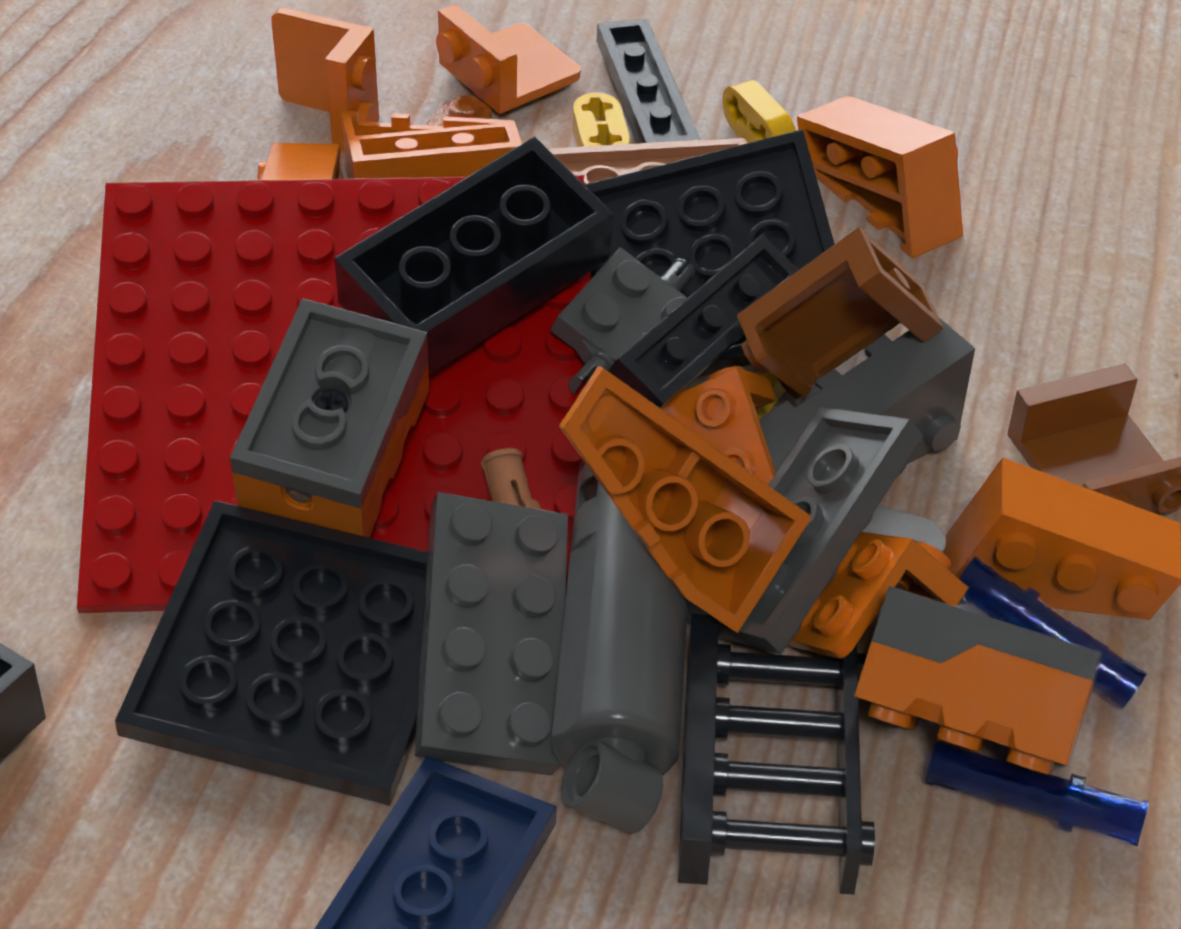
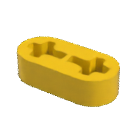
(754, 112)
(607, 131)

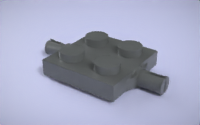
(618, 310)

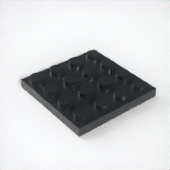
(716, 208)
(287, 654)

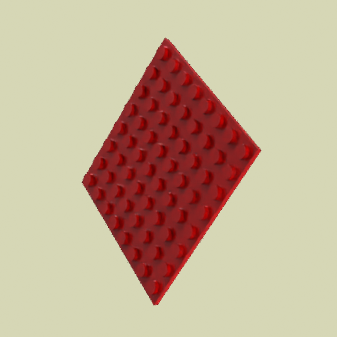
(186, 332)

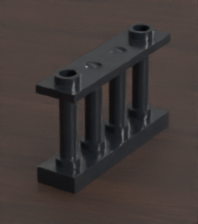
(711, 774)

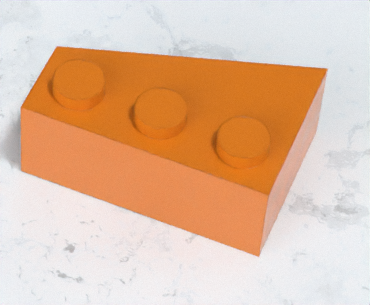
(423, 150)
(891, 167)
(1068, 543)

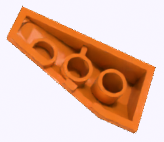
(691, 505)

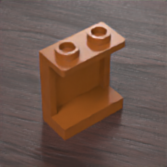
(833, 312)

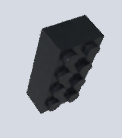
(479, 252)

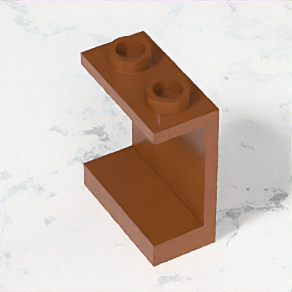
(1085, 436)

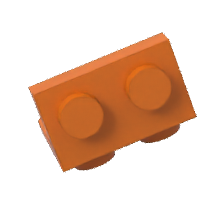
(503, 65)
(326, 66)
(727, 418)
(861, 587)

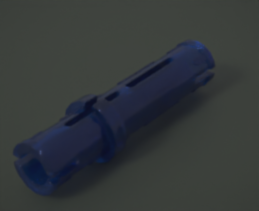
(1011, 604)
(1038, 793)

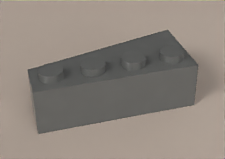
(896, 380)

